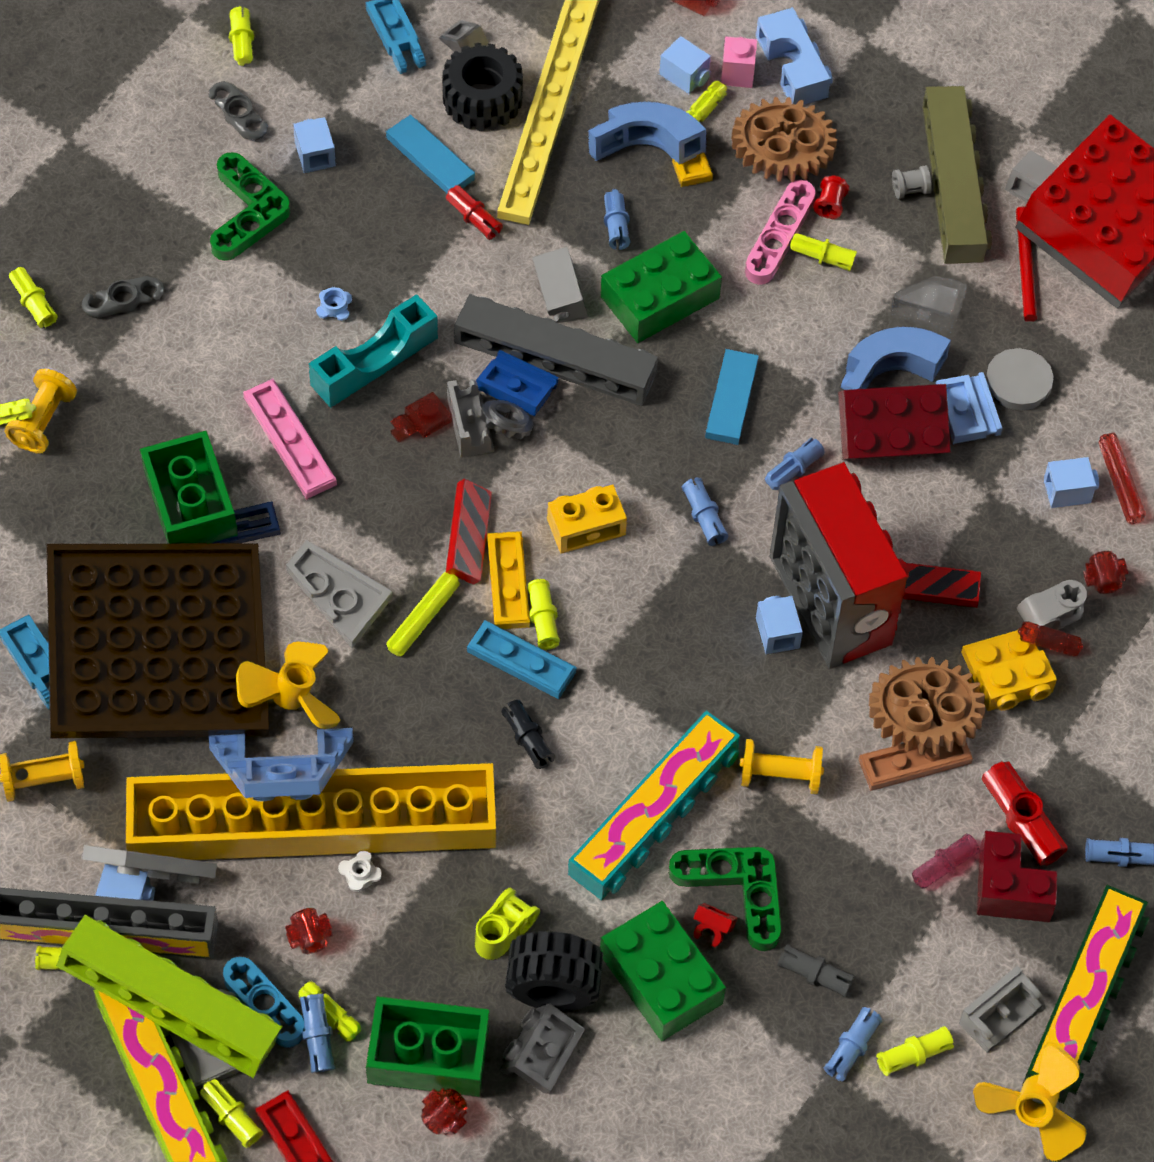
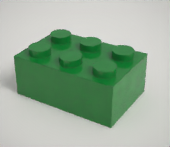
(660, 286)
(189, 490)
(662, 970)
(427, 1046)

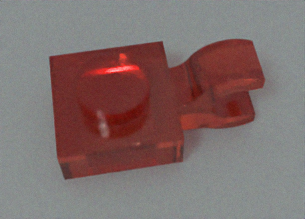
(423, 415)

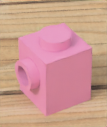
(739, 62)

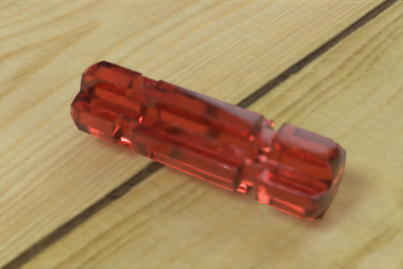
(1050, 639)

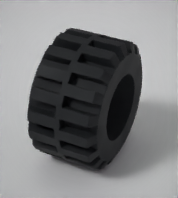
(480, 106)
(554, 970)

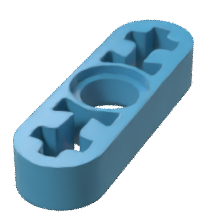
(254, 975)

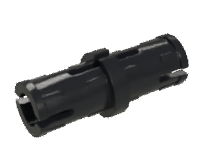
(528, 734)

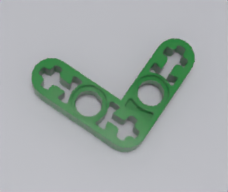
(257, 208)
(740, 874)

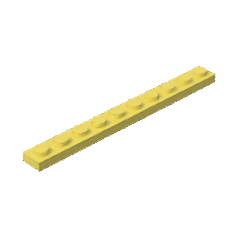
(547, 111)

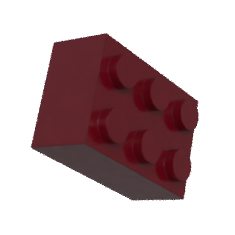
(894, 421)

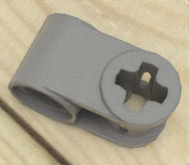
(1055, 606)

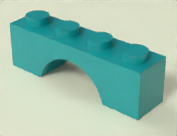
(404, 333)

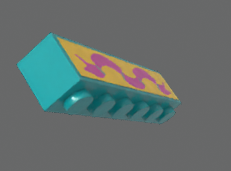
(654, 805)

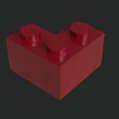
(1011, 890)

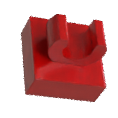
(714, 919)

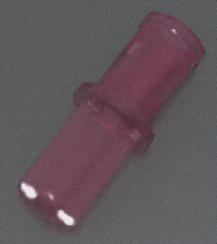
(945, 861)

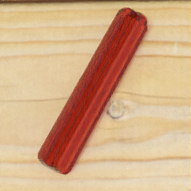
(1121, 478)

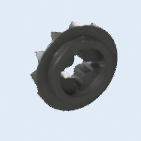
(506, 418)

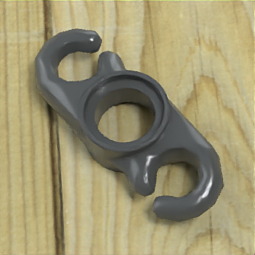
(239, 122)
(113, 307)

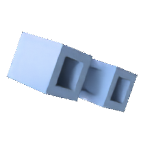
(787, 36)

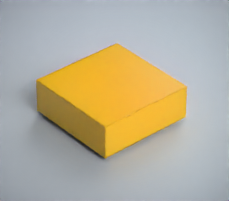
(693, 171)

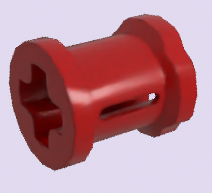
(831, 197)

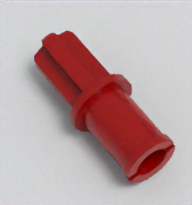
(473, 211)

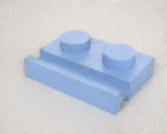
(970, 408)

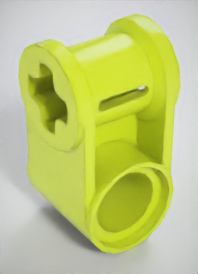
(508, 920)

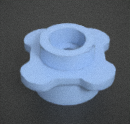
(332, 296)

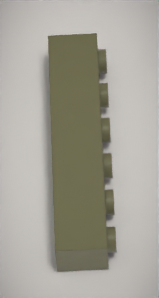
(955, 175)

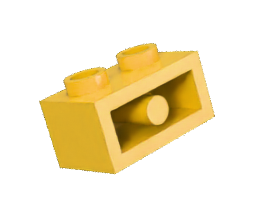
(586, 518)

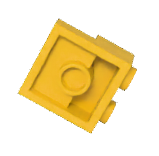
(1009, 670)

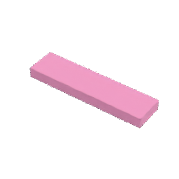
(290, 438)

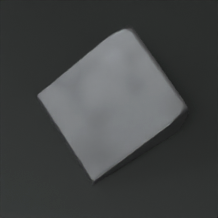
(463, 34)

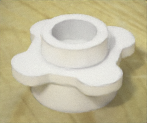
(360, 881)

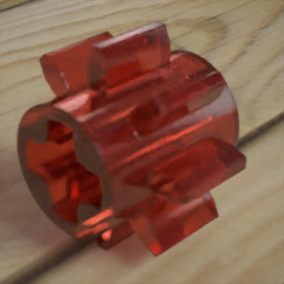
(1105, 572)
(309, 931)
(444, 1111)

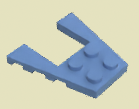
(282, 775)

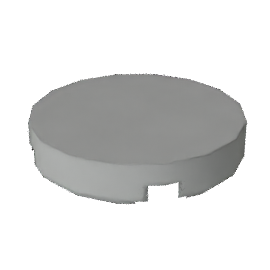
(1019, 379)

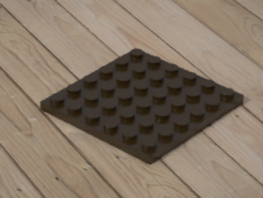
(153, 639)

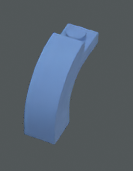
(652, 125)
(895, 349)

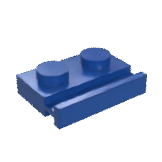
(517, 382)

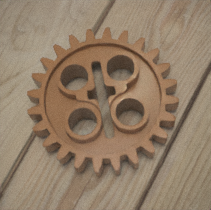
(784, 139)
(926, 706)

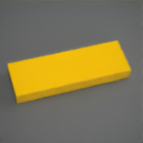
(508, 580)

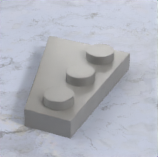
(339, 591)
(157, 865)

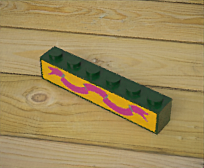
(1093, 980)

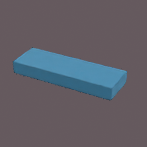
(429, 154)
(731, 396)
(521, 659)

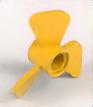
(288, 687)
(1058, 1131)

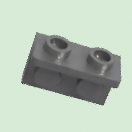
(542, 1047)

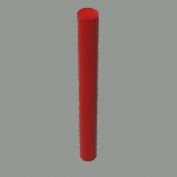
(1026, 273)

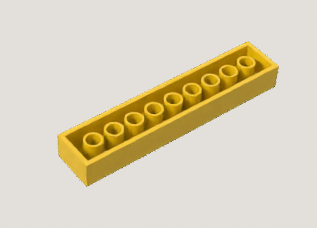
(353, 813)

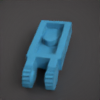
(395, 32)
(29, 652)

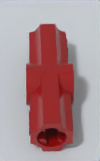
(1037, 829)

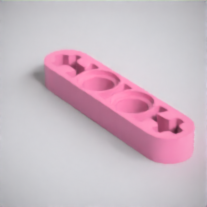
(779, 232)

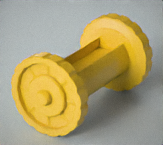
(52, 389)
(782, 766)
(42, 771)

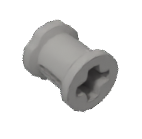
(911, 181)

